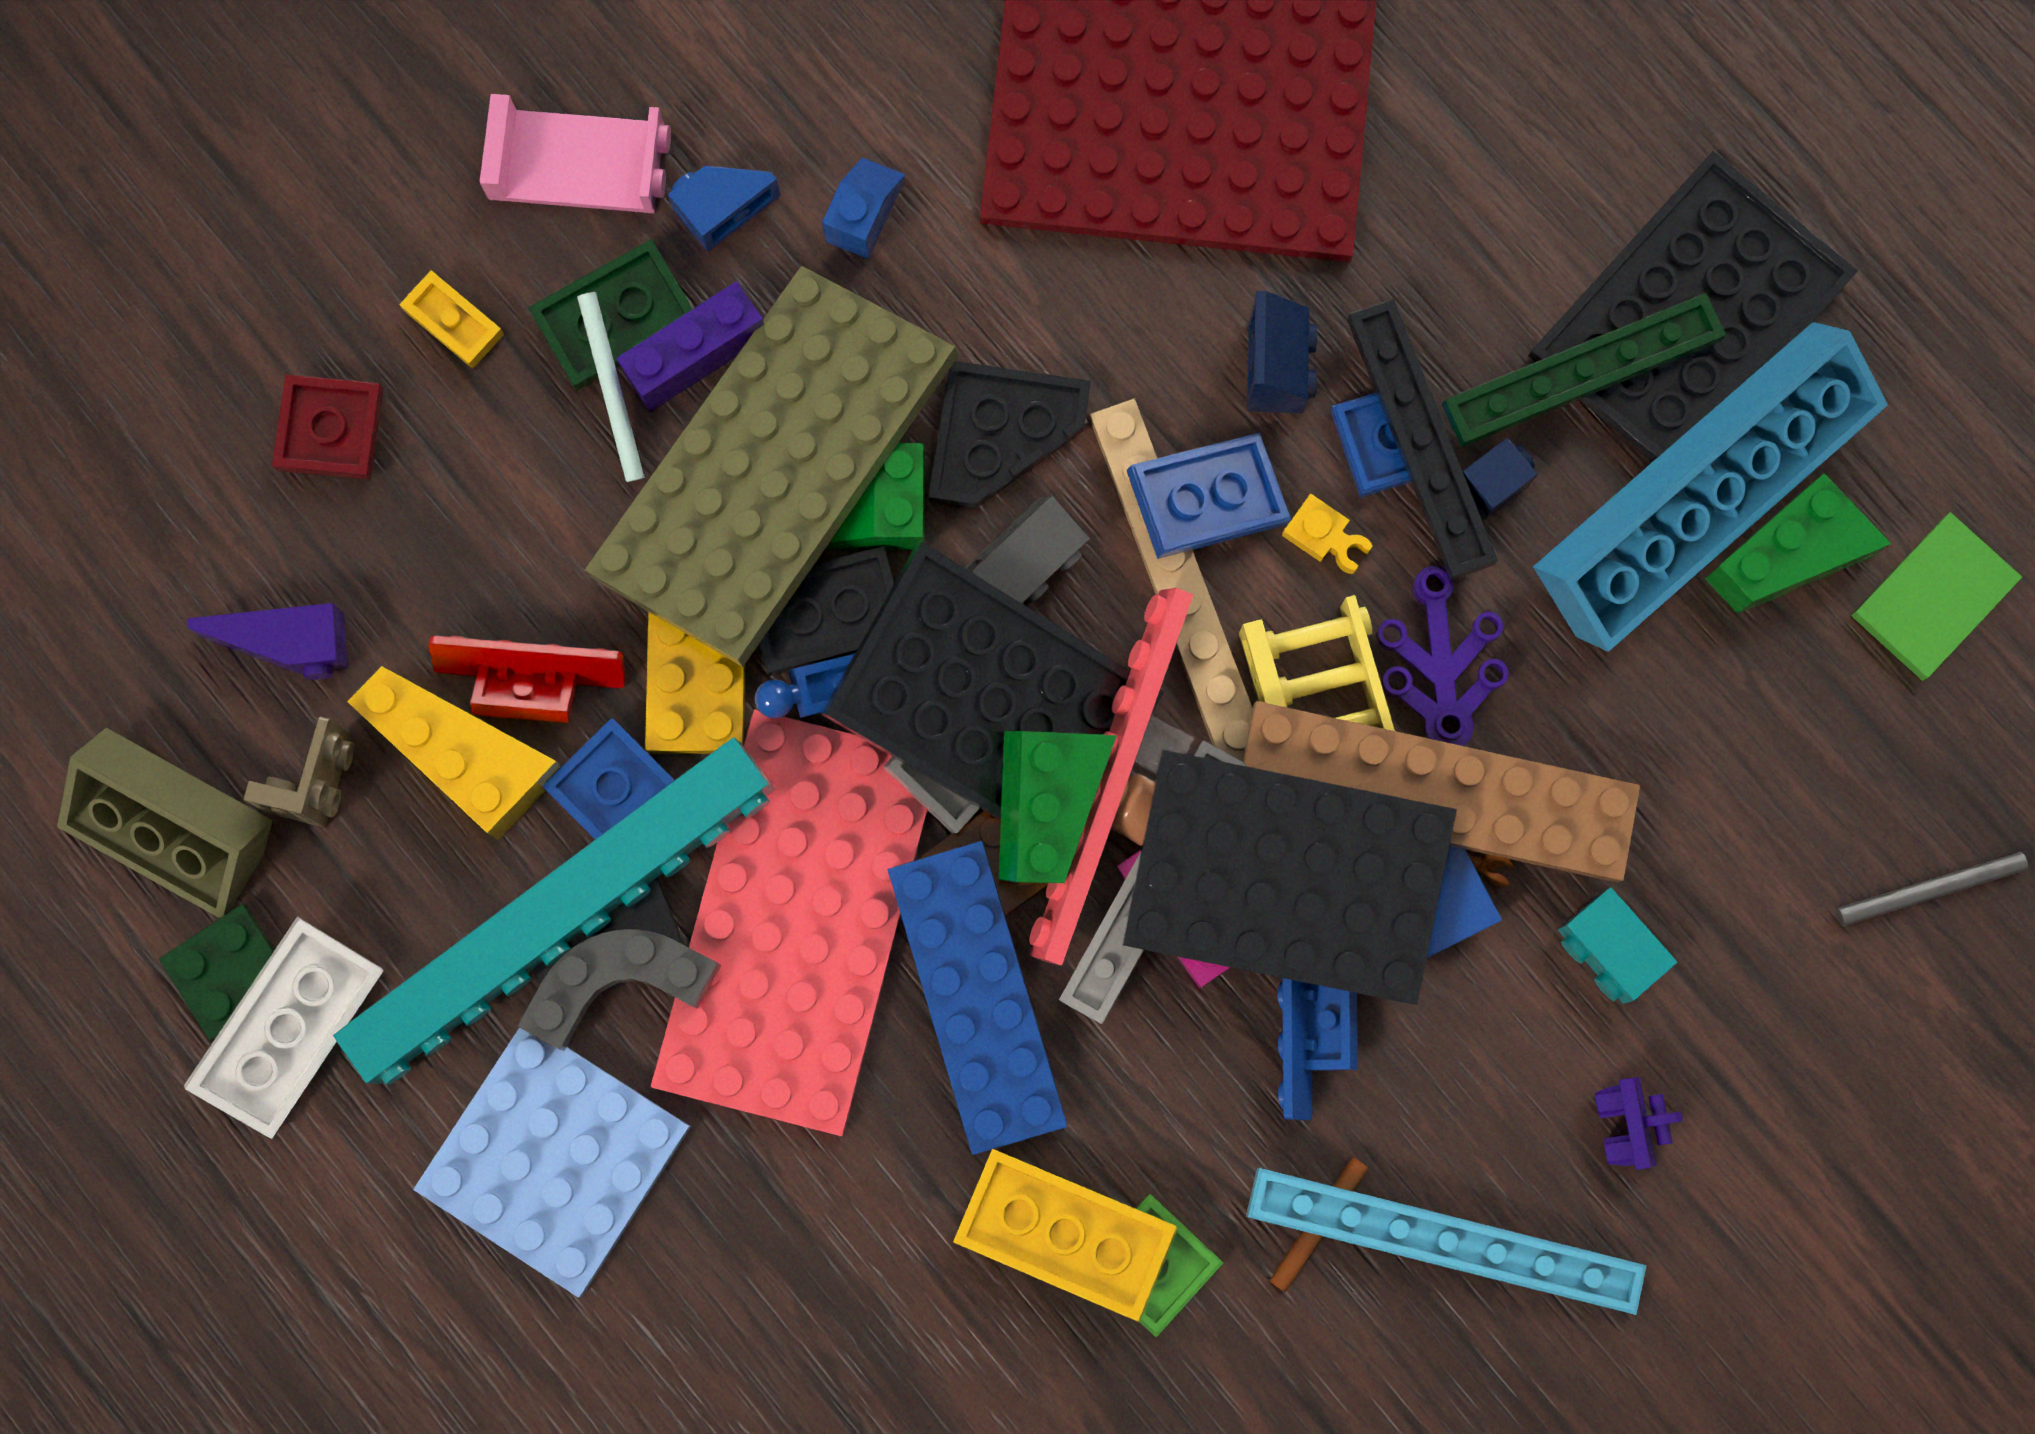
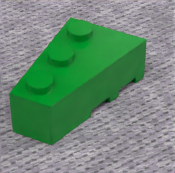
(1800, 545)
(1047, 800)

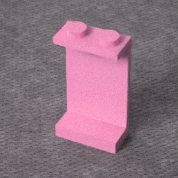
(573, 158)

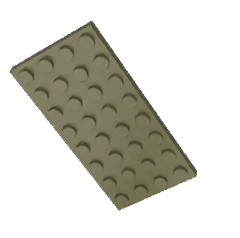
(772, 464)

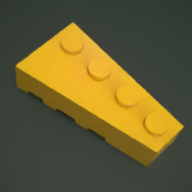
(466, 758)

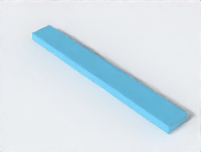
(1446, 1241)

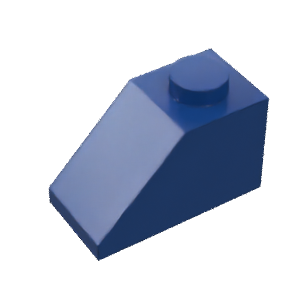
(721, 200)
(861, 207)

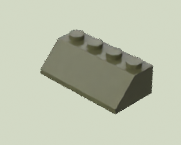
(162, 822)

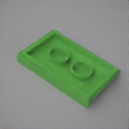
(1936, 596)

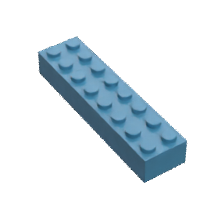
(1711, 485)

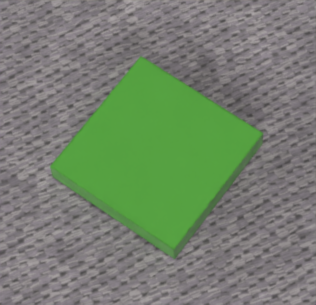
(1182, 1274)

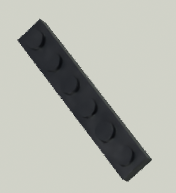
(1422, 440)

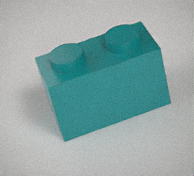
(1615, 947)

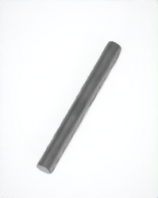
(1931, 889)

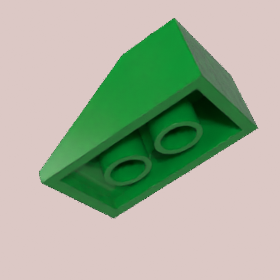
(890, 508)

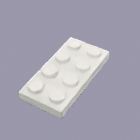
(283, 1028)

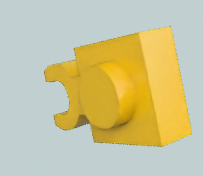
(1320, 530)

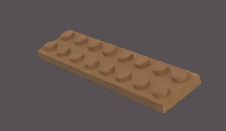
(1501, 801)

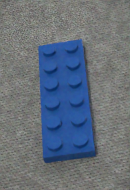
(977, 997)

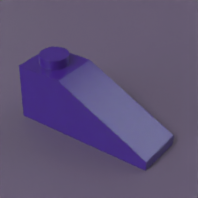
(294, 638)

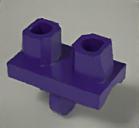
(1629, 1101)

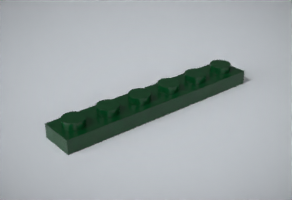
(1583, 370)

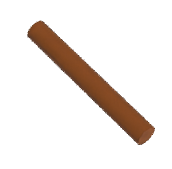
(1307, 1241)

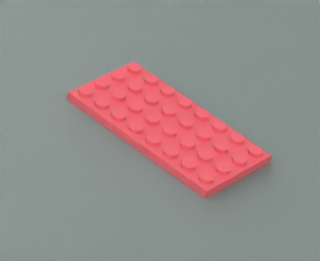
(800, 931)

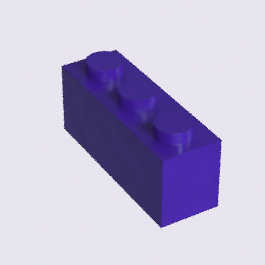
(690, 346)

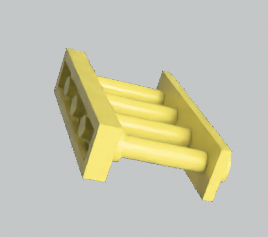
(1264, 647)

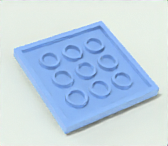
(552, 1160)

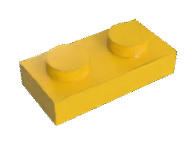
(451, 319)

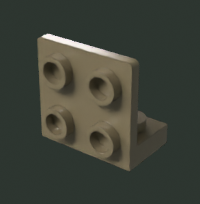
(317, 793)

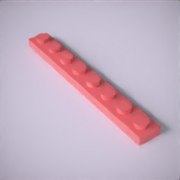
(1132, 713)

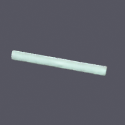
(610, 386)

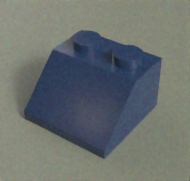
(1279, 355)

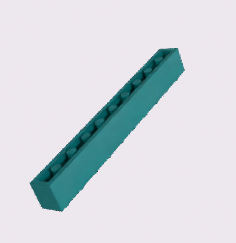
(554, 913)

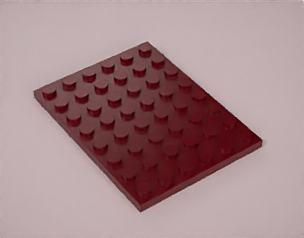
(1183, 122)

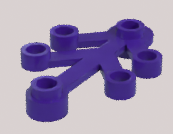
(1441, 666)

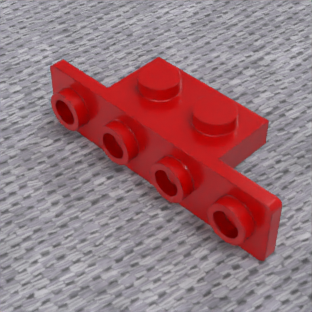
(525, 677)

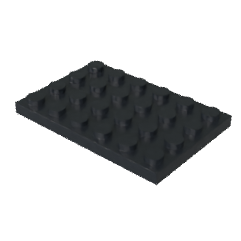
(1715, 239)
(959, 667)
(1289, 877)

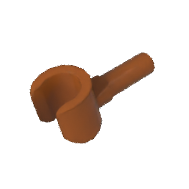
(1488, 865)

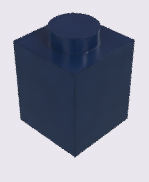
(1499, 476)

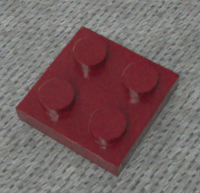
(327, 427)

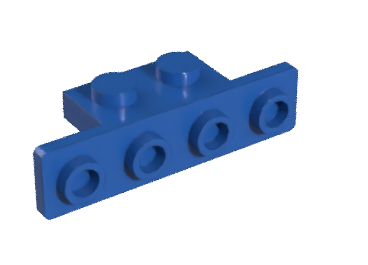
(1315, 1036)

